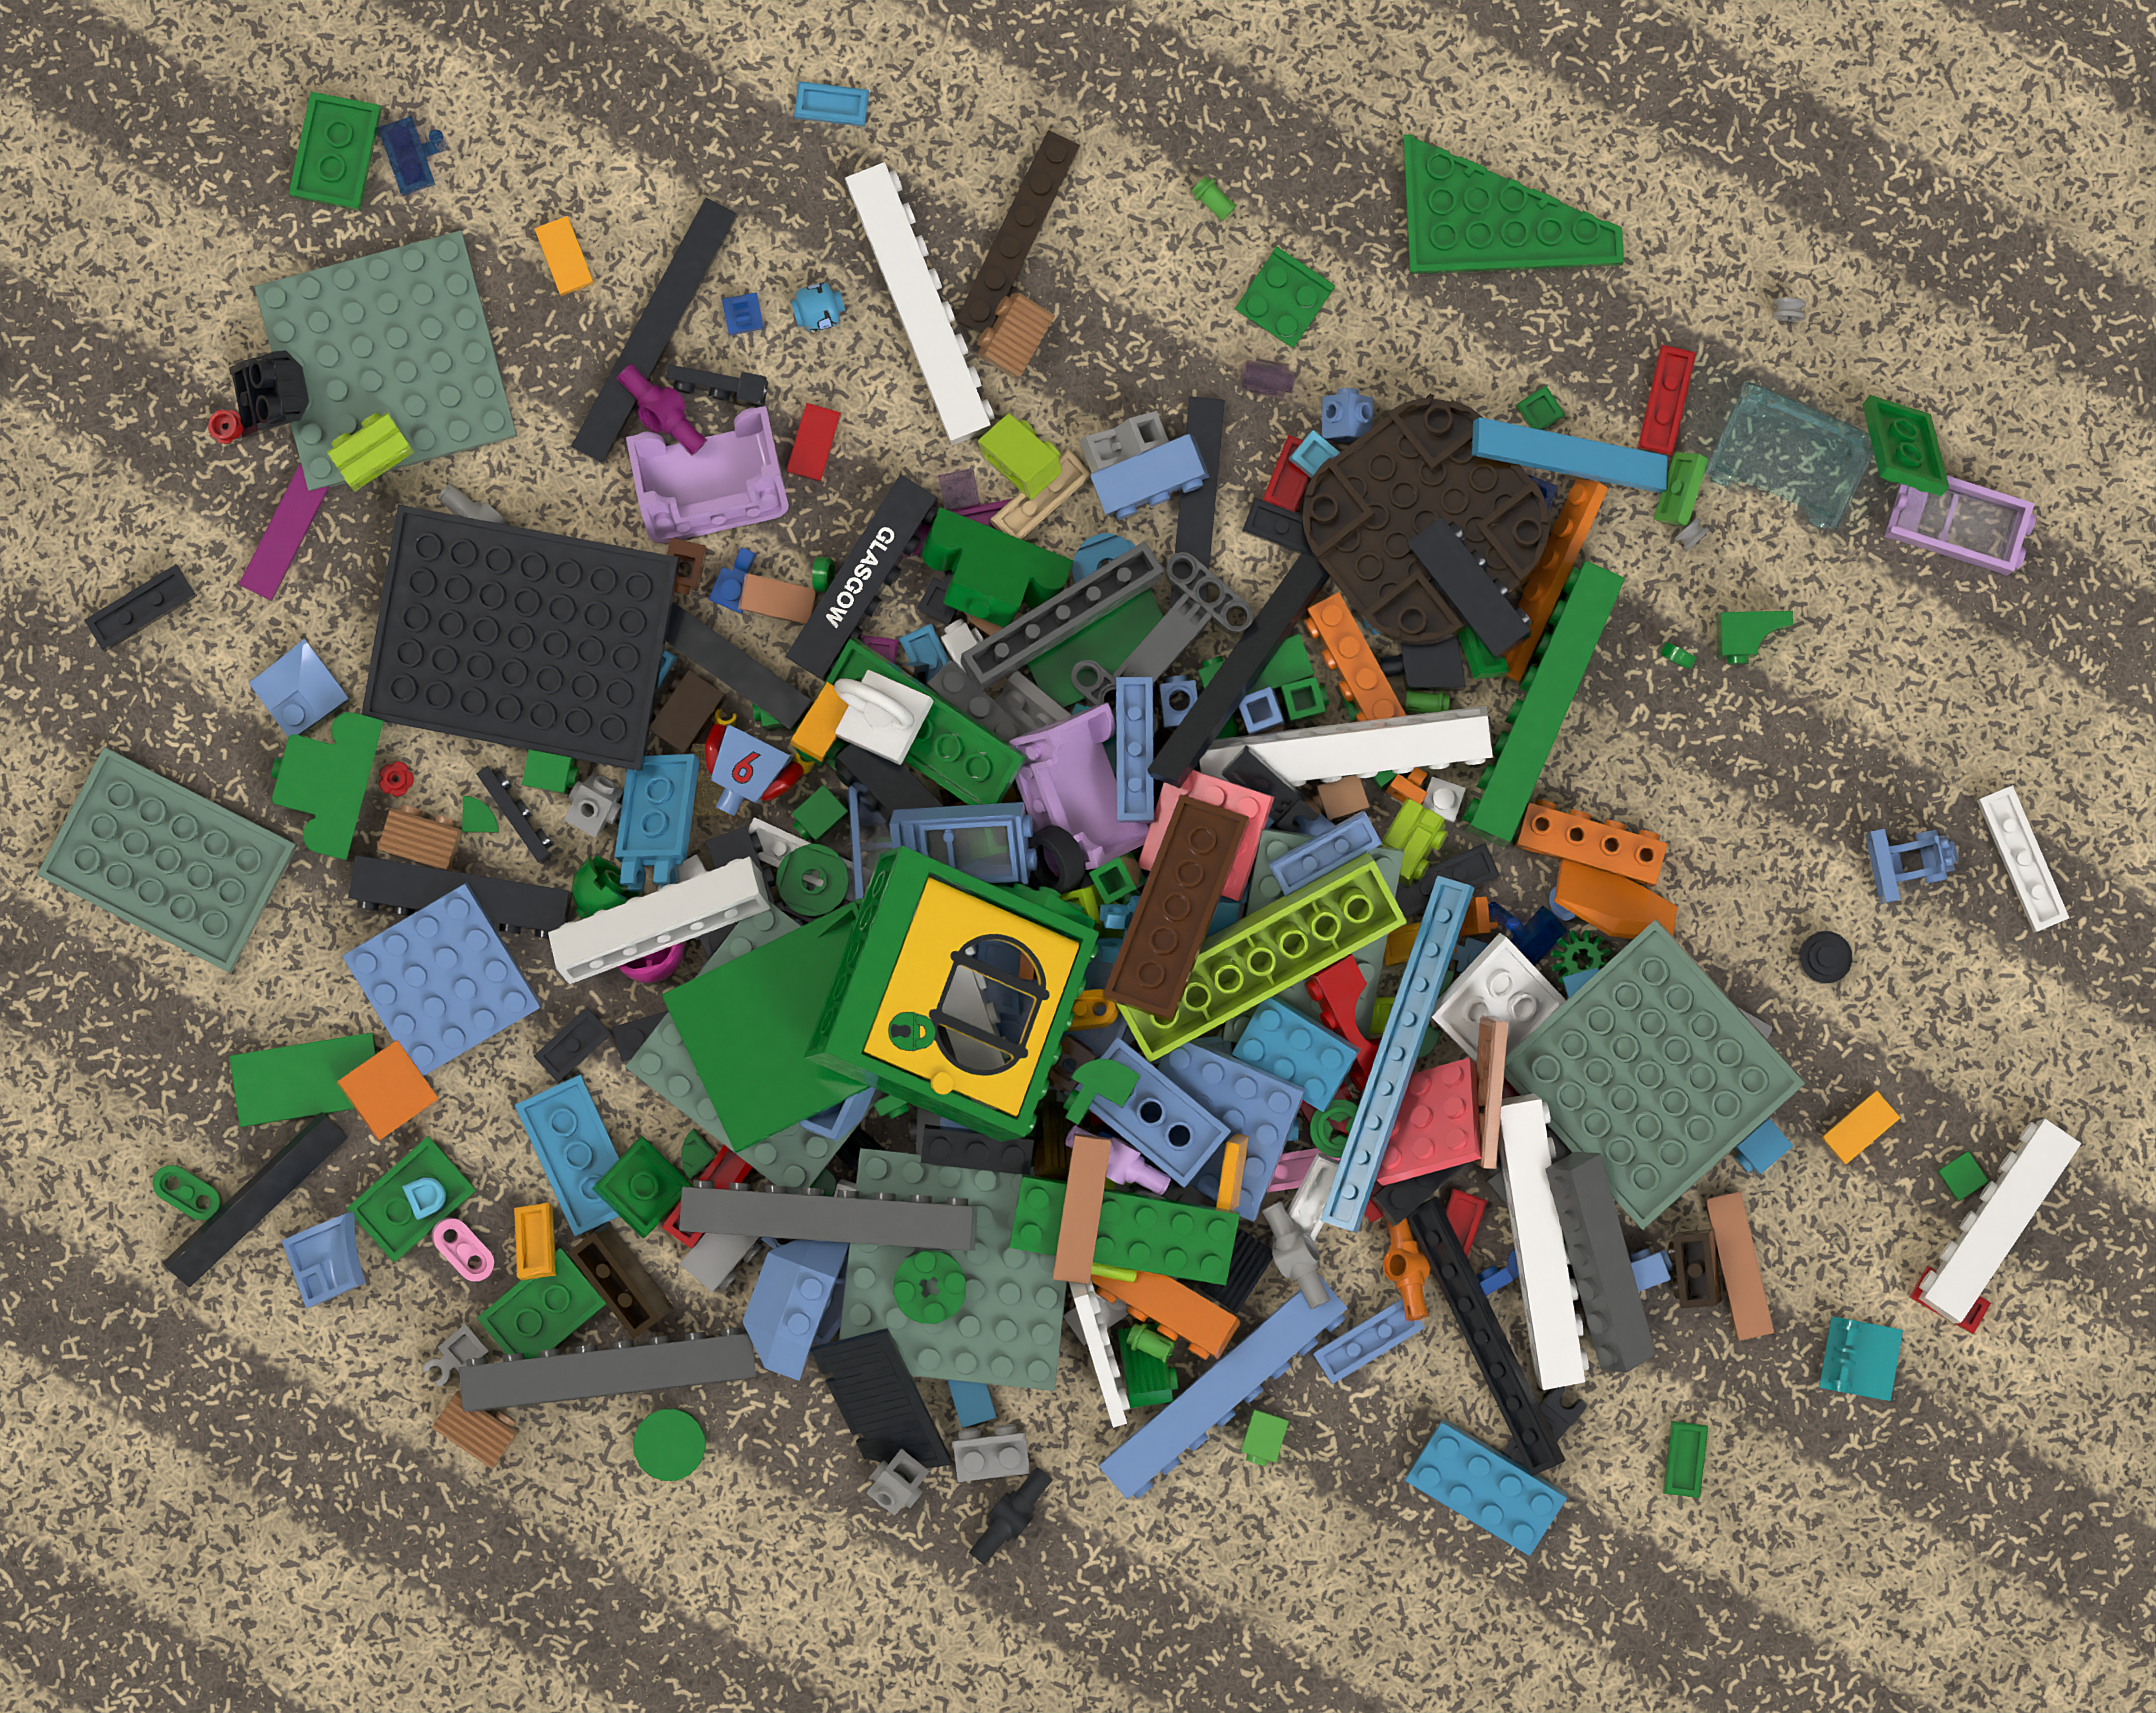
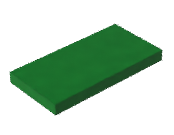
(1104, 641)
(296, 1078)

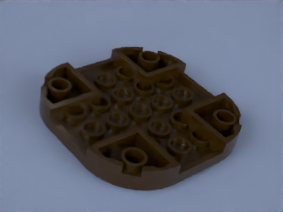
(1397, 485)

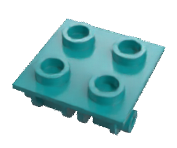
(1860, 1358)

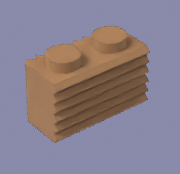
(1014, 334)
(419, 838)
(477, 1432)

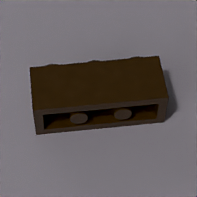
(620, 1280)

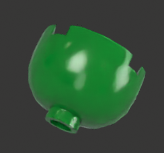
(598, 887)

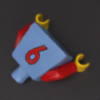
(748, 766)

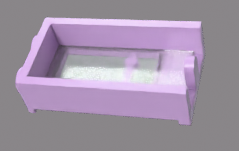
(1964, 524)

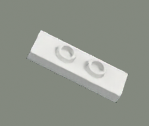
(1311, 1196)

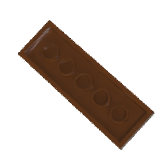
(1176, 908)

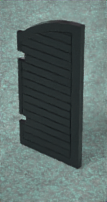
(880, 1399)

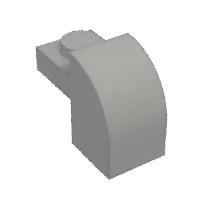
(1124, 441)

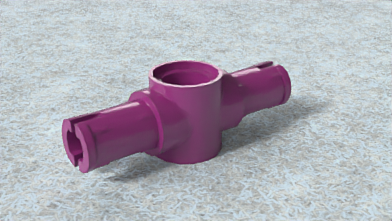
(661, 409)

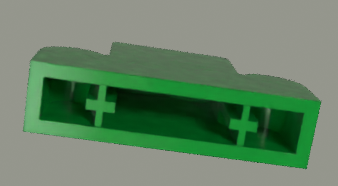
(991, 568)
(328, 781)

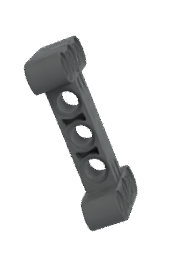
(1172, 632)

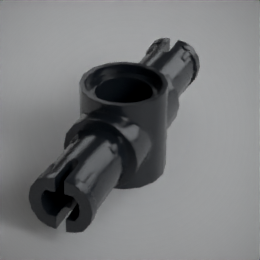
(1010, 1516)

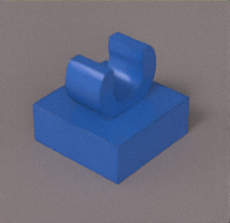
(742, 314)

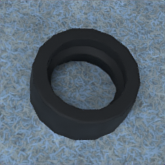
(1067, 855)

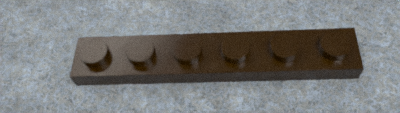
(1018, 231)

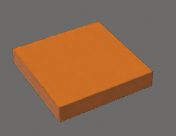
(387, 1090)

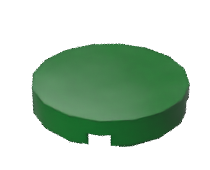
(669, 1444)

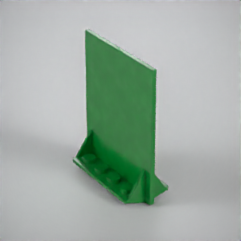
(754, 1023)

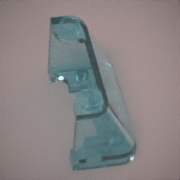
(1791, 453)

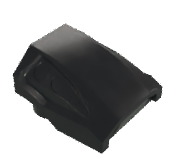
(269, 392)

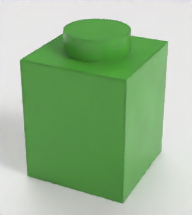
(1263, 1437)

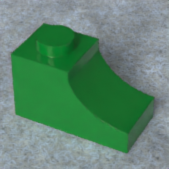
(1743, 631)

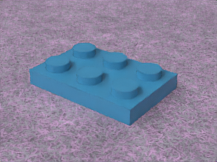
(1297, 1050)

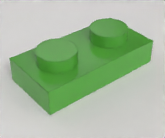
(1682, 489)

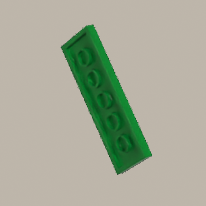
(950, 743)
(1133, 1231)

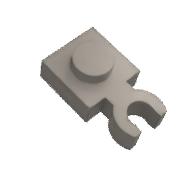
(457, 1349)

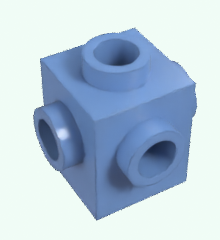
(1346, 415)

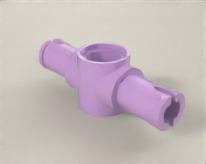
(1128, 1165)

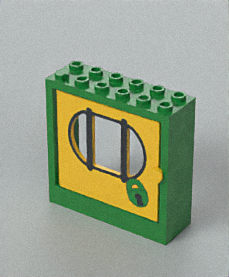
(897, 977)

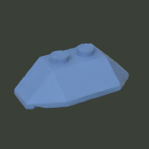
(792, 1302)

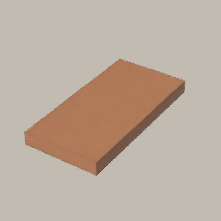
(1490, 1077)

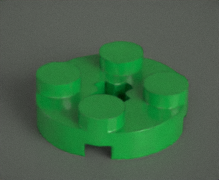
(831, 870)
(950, 1283)

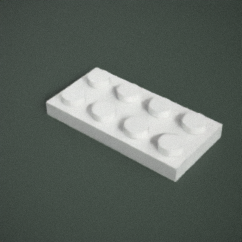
(1101, 1351)

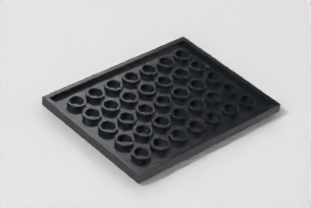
(520, 637)

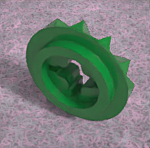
(1320, 1128)

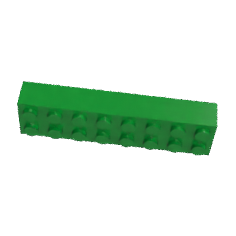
(1544, 704)

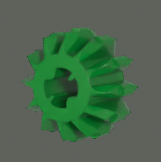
(1590, 952)

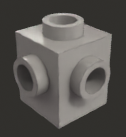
(594, 804)
(897, 1482)

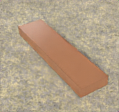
(1081, 1208)
(1739, 1266)

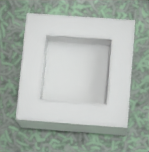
(1443, 798)

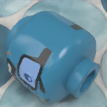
(817, 307)

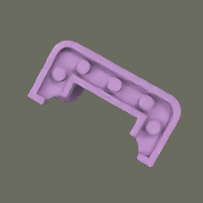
(719, 488)
(1074, 787)

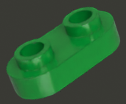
(187, 1194)

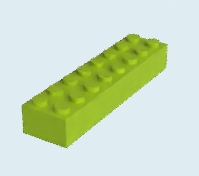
(1274, 952)

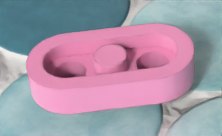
(462, 1248)

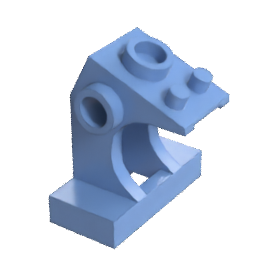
(1936, 855)

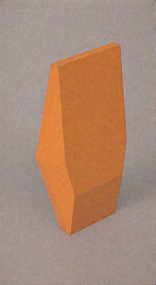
(1611, 901)

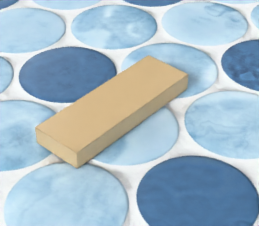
(1023, 515)

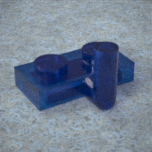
(409, 155)

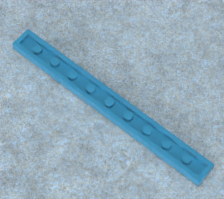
(1397, 1054)

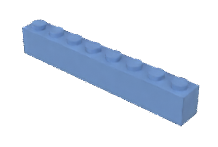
(1219, 1390)

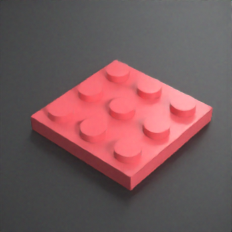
(1221, 794)
(1434, 1123)

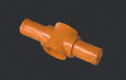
(1408, 1269)

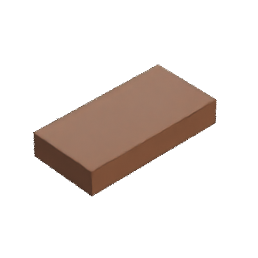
(776, 599)

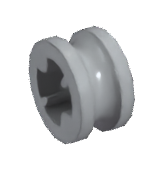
(1789, 309)
(1691, 534)

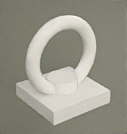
(881, 715)

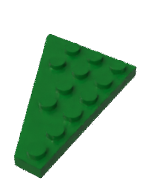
(1484, 222)

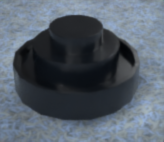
(1825, 957)

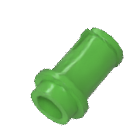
(1213, 198)
(1426, 702)
(1150, 1342)

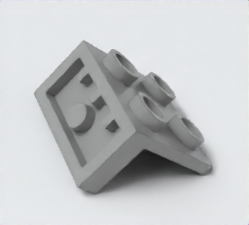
(1028, 703)
(990, 1454)

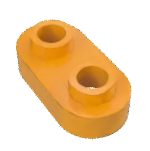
(1085, 1011)

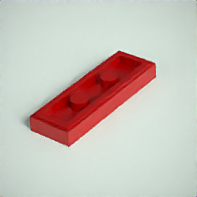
(1666, 400)

